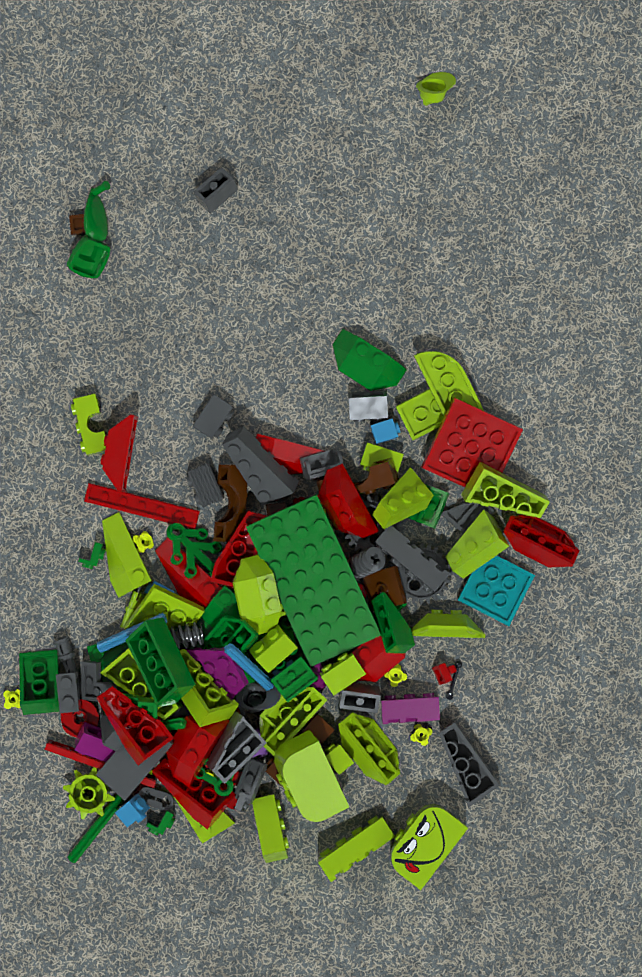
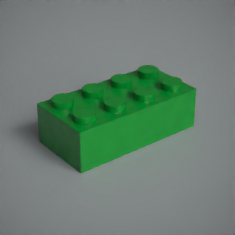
(160, 662)

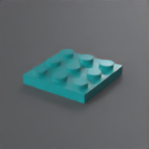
(497, 589)

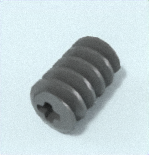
(367, 562)
(188, 635)

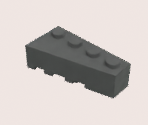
(261, 472)
(412, 559)
(471, 769)

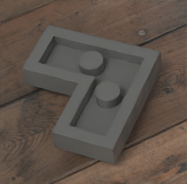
(91, 680)

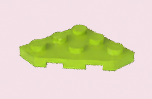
(176, 608)

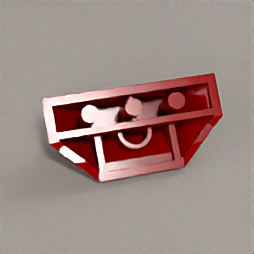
(119, 451)
(345, 504)
(541, 541)
(375, 660)
(193, 748)

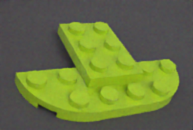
(445, 381)

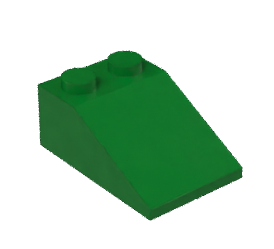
(38, 682)

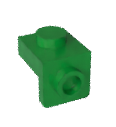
(97, 554)
(166, 822)

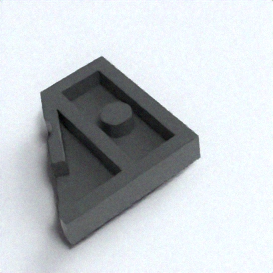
(465, 515)

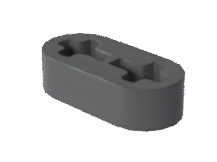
(158, 794)

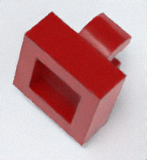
(443, 673)

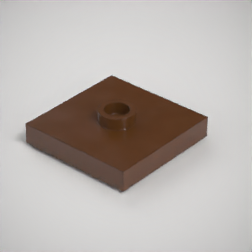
(385, 581)

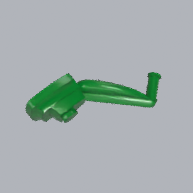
(90, 253)

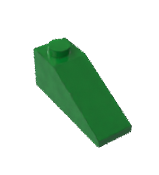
(393, 628)

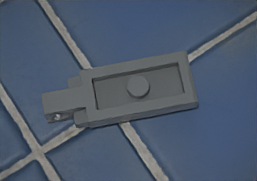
(249, 783)

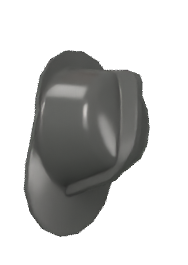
(256, 698)

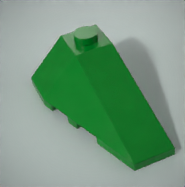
(223, 604)

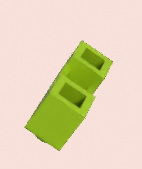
(85, 408)

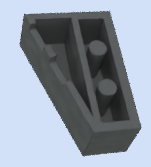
(234, 748)

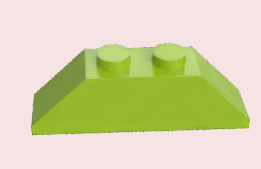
(257, 594)
(447, 625)
(286, 719)
(369, 748)

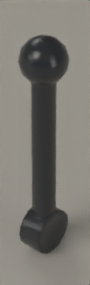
(458, 664)

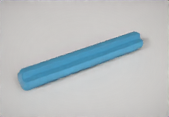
(120, 637)
(248, 666)

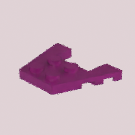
(222, 668)

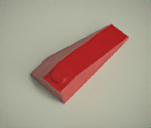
(196, 589)
(134, 726)
(198, 799)

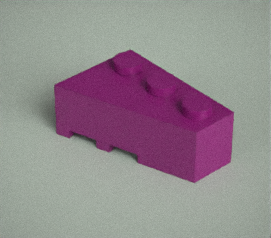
(410, 708)

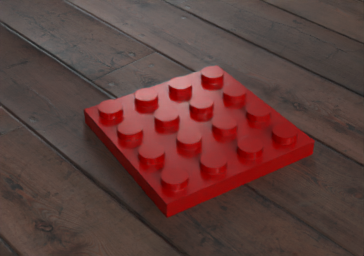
(470, 438)

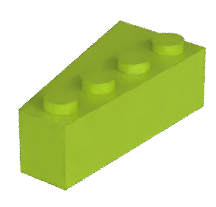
(355, 847)

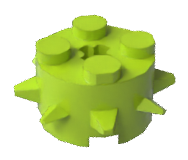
(77, 793)

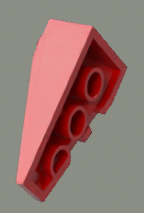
(286, 452)
(237, 548)

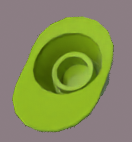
(435, 86)

